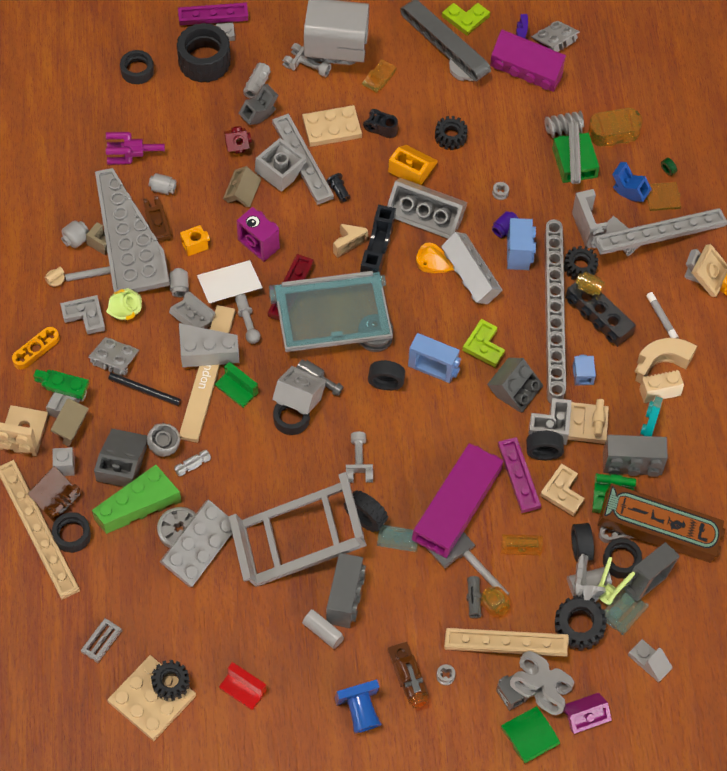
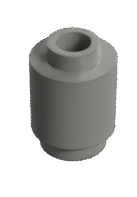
(162, 184)
(179, 282)

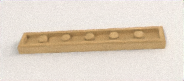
(506, 641)

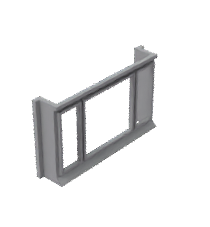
(243, 545)

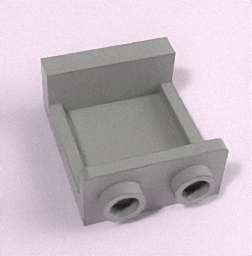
(584, 219)

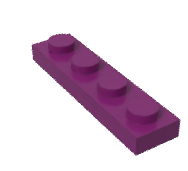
(213, 13)
(519, 475)

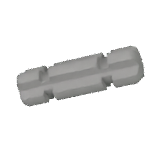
(192, 462)

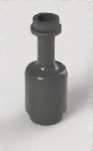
(317, 371)

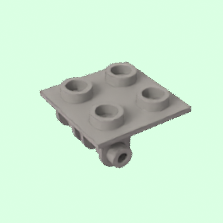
(557, 36)
(114, 355)

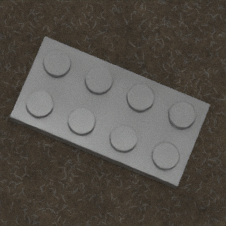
(198, 543)

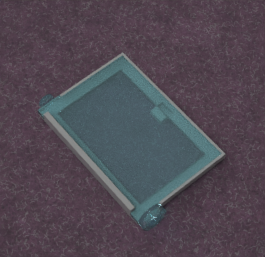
(332, 310)

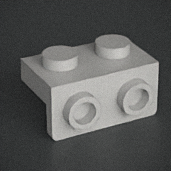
(193, 312)

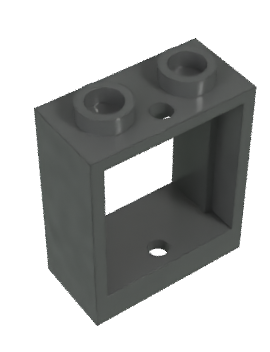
(651, 571)

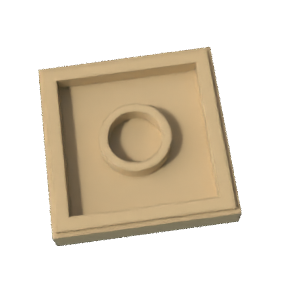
(710, 270)

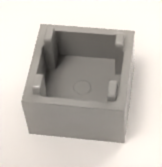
(299, 390)

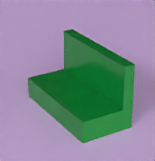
(237, 385)

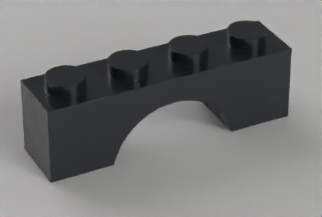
(379, 241)

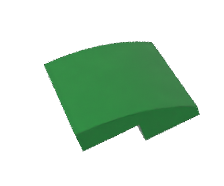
(530, 734)

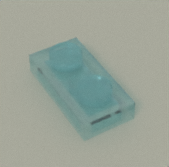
(396, 538)

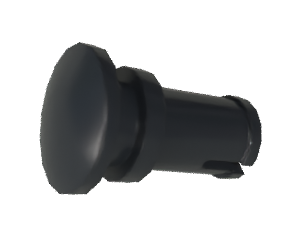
(337, 185)

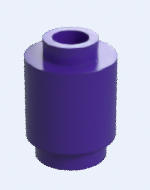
(501, 225)

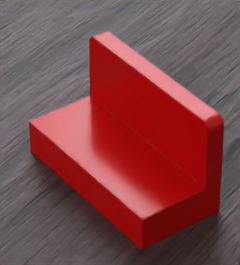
(243, 686)

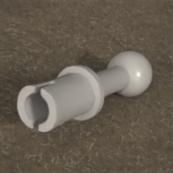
(252, 335)

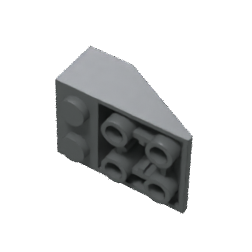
(120, 457)

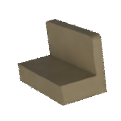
(242, 186)
(69, 421)

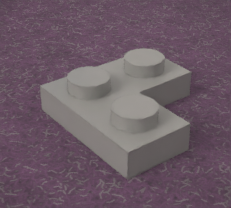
(85, 309)

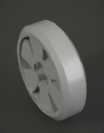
(171, 519)

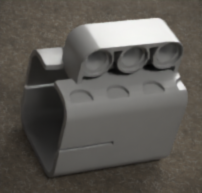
(336, 31)

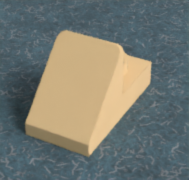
(351, 238)

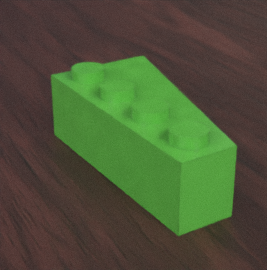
(136, 500)

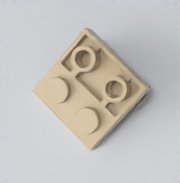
(588, 422)

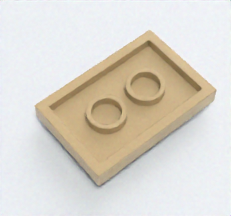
(332, 126)

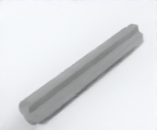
(574, 144)

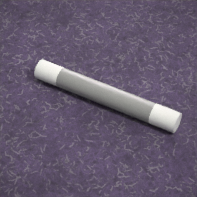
(662, 316)

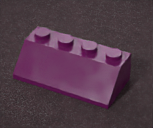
(528, 60)

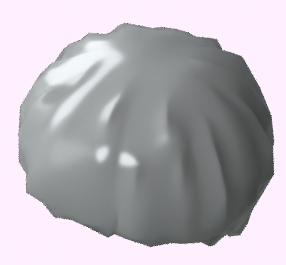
(163, 439)

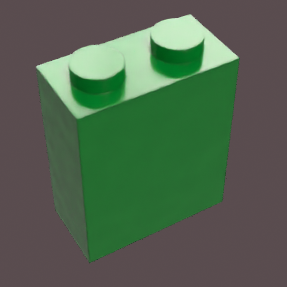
(588, 158)

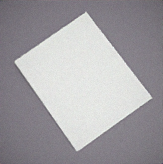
(229, 281)

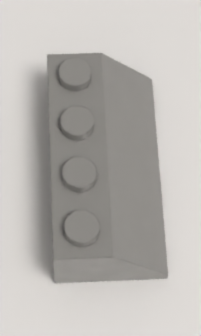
(426, 208)

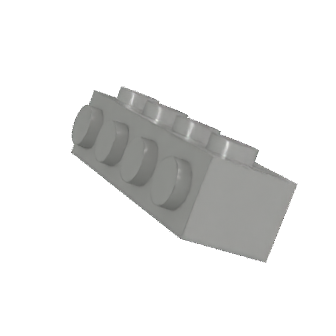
(471, 268)

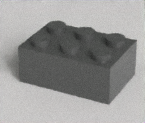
(635, 455)
(346, 590)

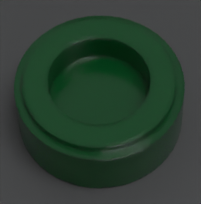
(669, 166)

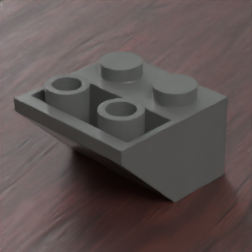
(515, 383)

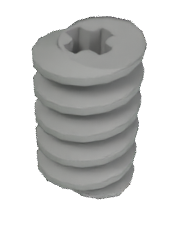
(561, 123)

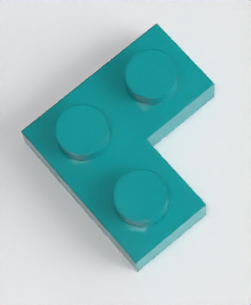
(652, 414)

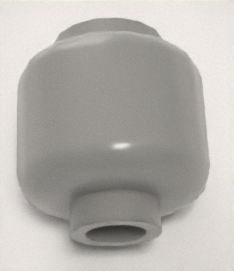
(74, 234)

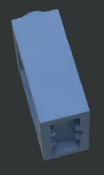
(434, 358)

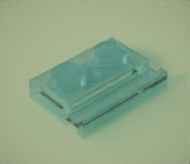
(624, 612)

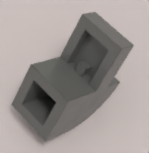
(260, 108)

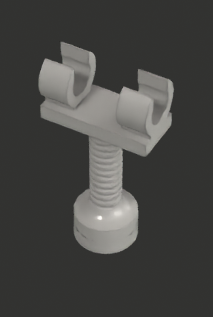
(298, 51)
(358, 439)

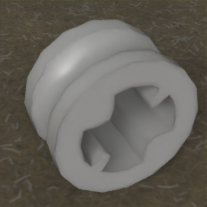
(500, 195)
(445, 680)

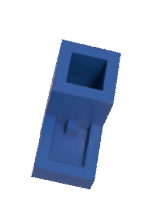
(629, 185)

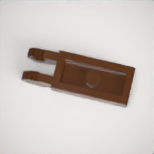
(157, 219)

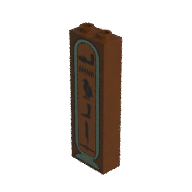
(661, 522)

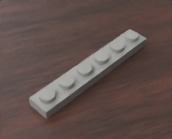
(310, 171)

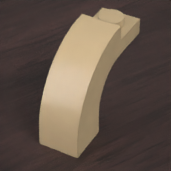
(664, 350)

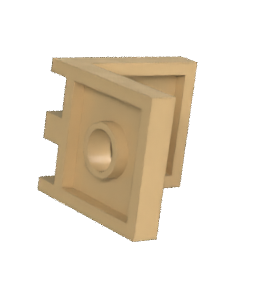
(23, 438)

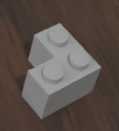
(556, 421)

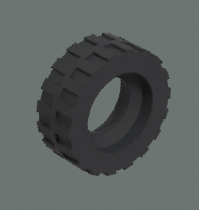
(370, 512)

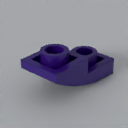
(522, 26)

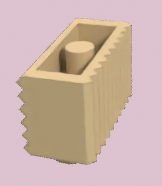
(661, 385)

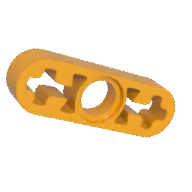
(37, 340)

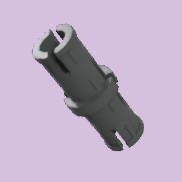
(474, 597)

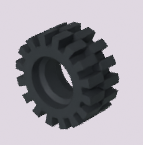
(451, 141)
(580, 254)
(170, 692)

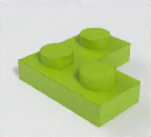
(466, 21)
(480, 345)

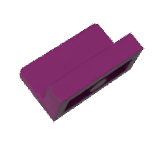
(587, 712)

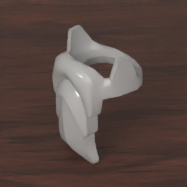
(580, 581)

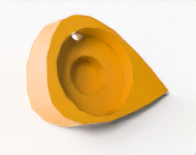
(433, 258)

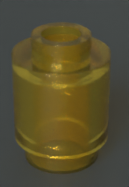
(590, 283)

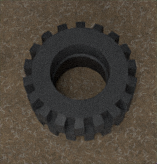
(586, 607)

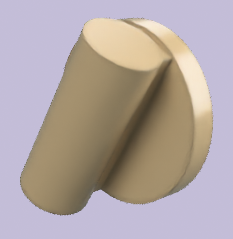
(55, 277)

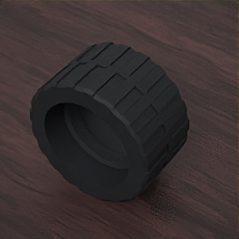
(203, 68)

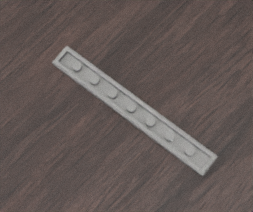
(659, 231)

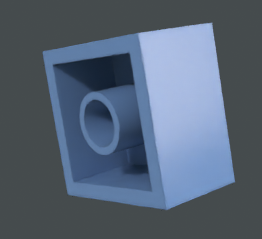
(520, 244)

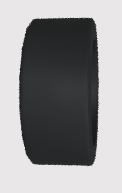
(136, 56)
(386, 375)
(289, 429)
(545, 445)
(68, 518)
(582, 541)
(622, 543)

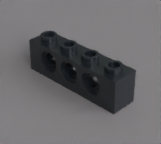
(601, 321)

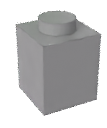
(64, 460)

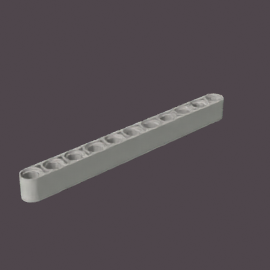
(554, 318)

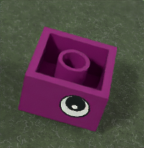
(258, 234)

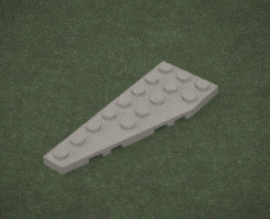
(132, 248)

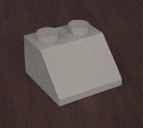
(279, 164)

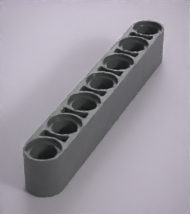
(445, 40)

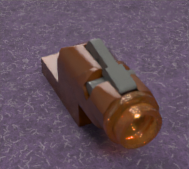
(408, 674)

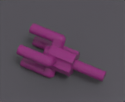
(129, 147)

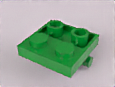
(602, 483)

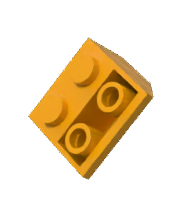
(411, 164)

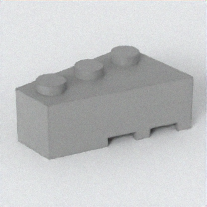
(207, 346)

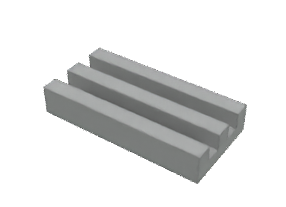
(91, 654)

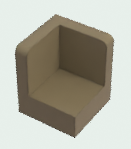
(96, 238)

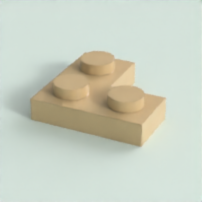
(558, 490)

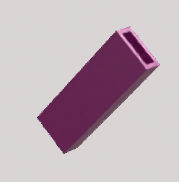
(457, 500)

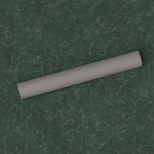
(88, 273)
(483, 571)

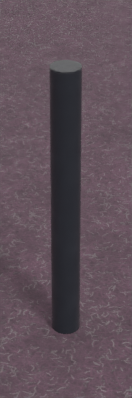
(145, 389)

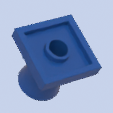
(360, 705)

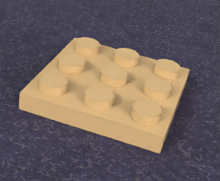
(143, 707)

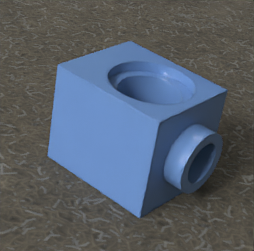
(584, 370)

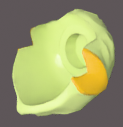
(124, 304)

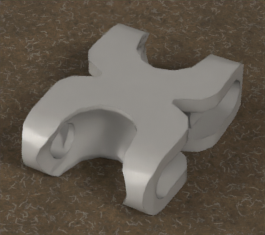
(542, 683)

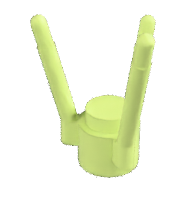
(611, 591)

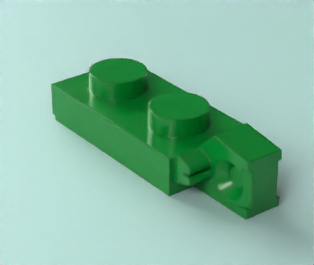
(62, 383)

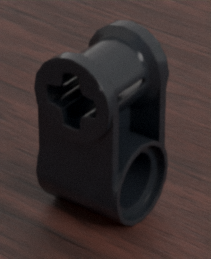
(381, 124)

